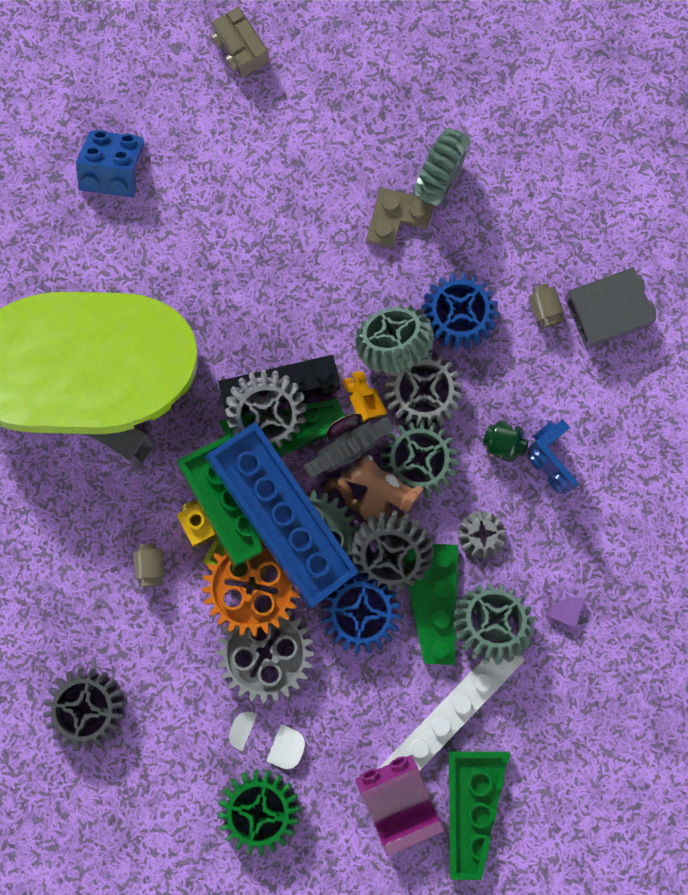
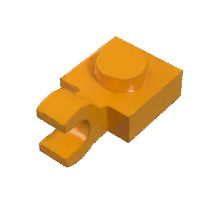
(363, 399)

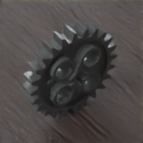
(348, 447)

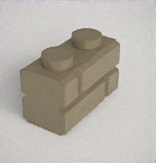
(240, 42)

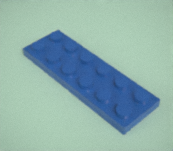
(281, 514)

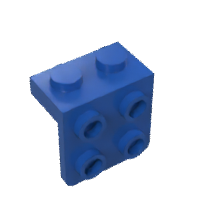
(109, 163)
(542, 457)

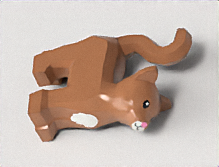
(382, 491)

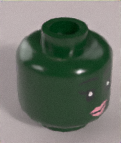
(505, 441)

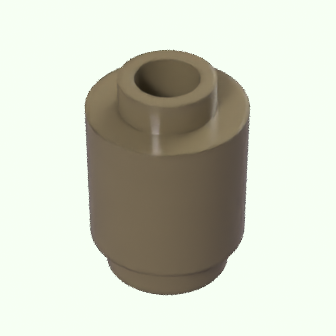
(546, 306)
(148, 565)

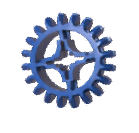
(467, 319)
(381, 615)

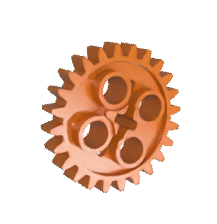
(245, 613)

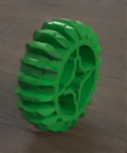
(272, 814)

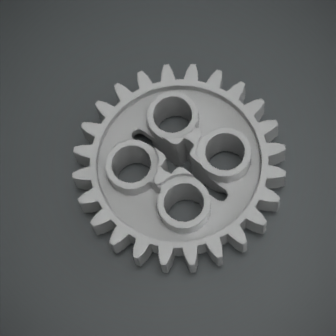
(289, 667)

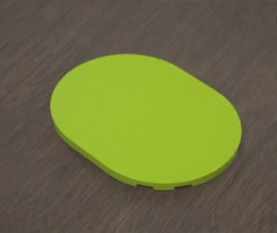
(91, 362)

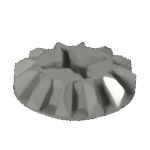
(473, 545)

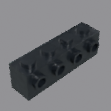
(313, 378)

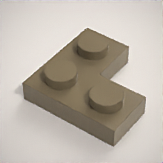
(391, 210)

